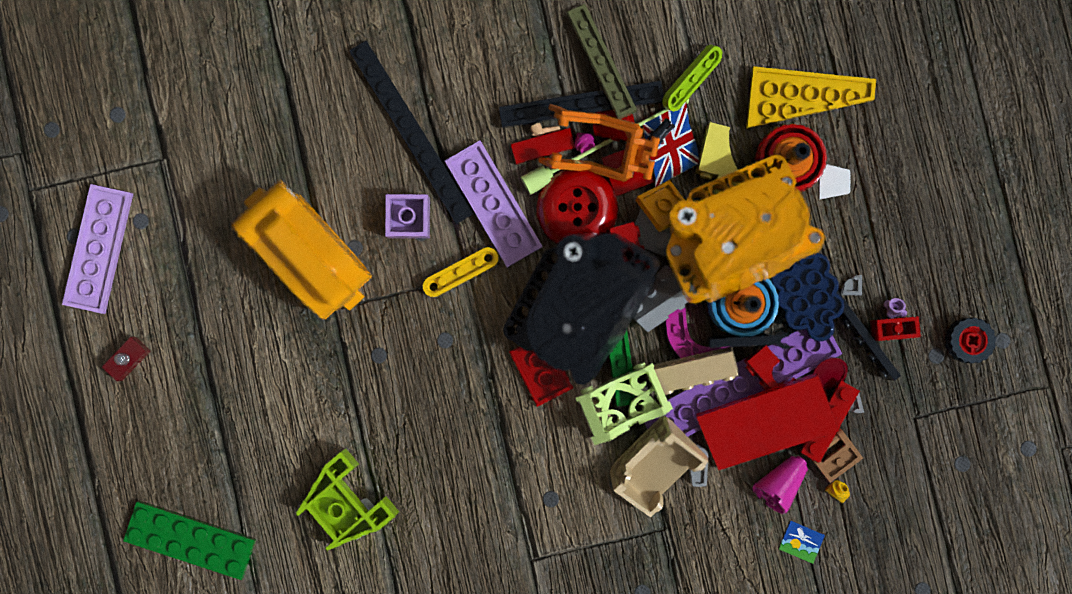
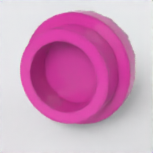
(584, 142)

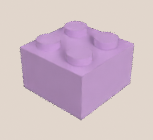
(407, 216)

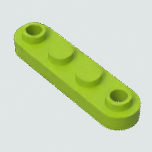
(692, 78)

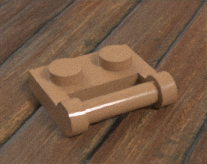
(839, 460)

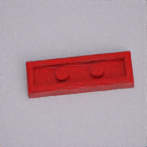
(543, 146)

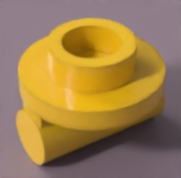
(838, 490)

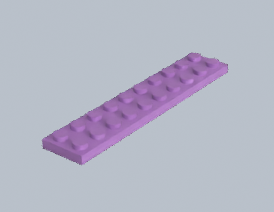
(794, 362)

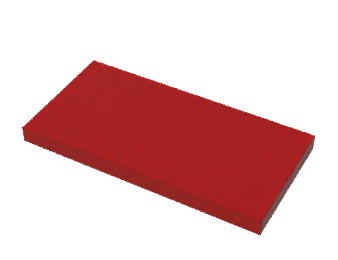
(767, 421)

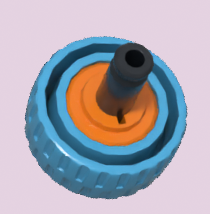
(746, 310)

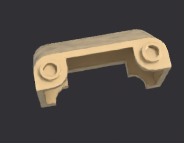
(655, 464)

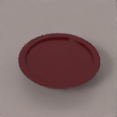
(831, 372)

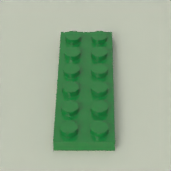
(189, 540)

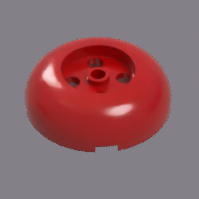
(560, 190)

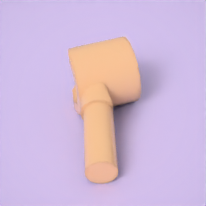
(537, 129)

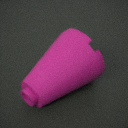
(782, 484)

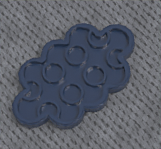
(810, 296)

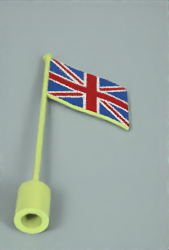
(673, 156)

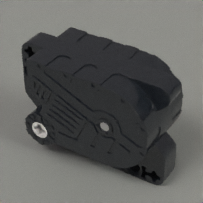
(583, 302)

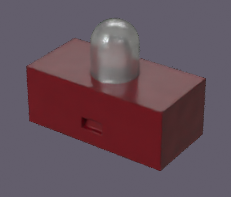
(126, 358)

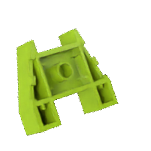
(339, 508)

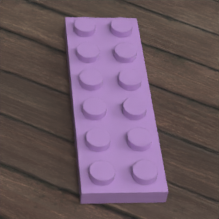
(493, 203)
(97, 249)

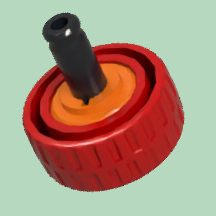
(801, 150)

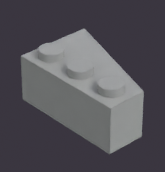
(661, 300)

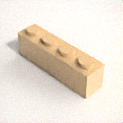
(697, 370)

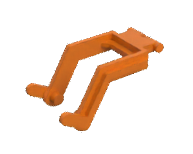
(636, 150)

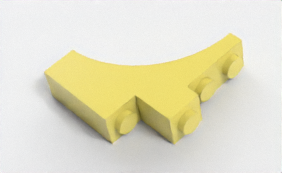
(715, 154)

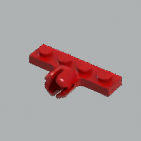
(840, 404)

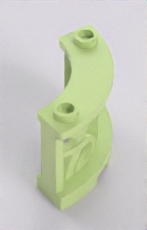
(606, 429)

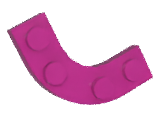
(679, 336)

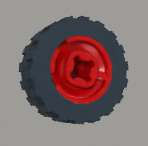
(970, 340)

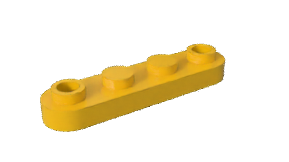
(460, 272)

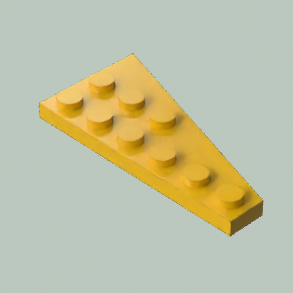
(792, 94)

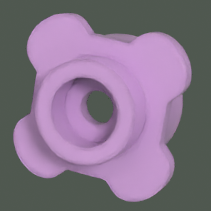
(898, 304)

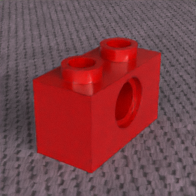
(895, 328)

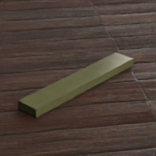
(601, 61)

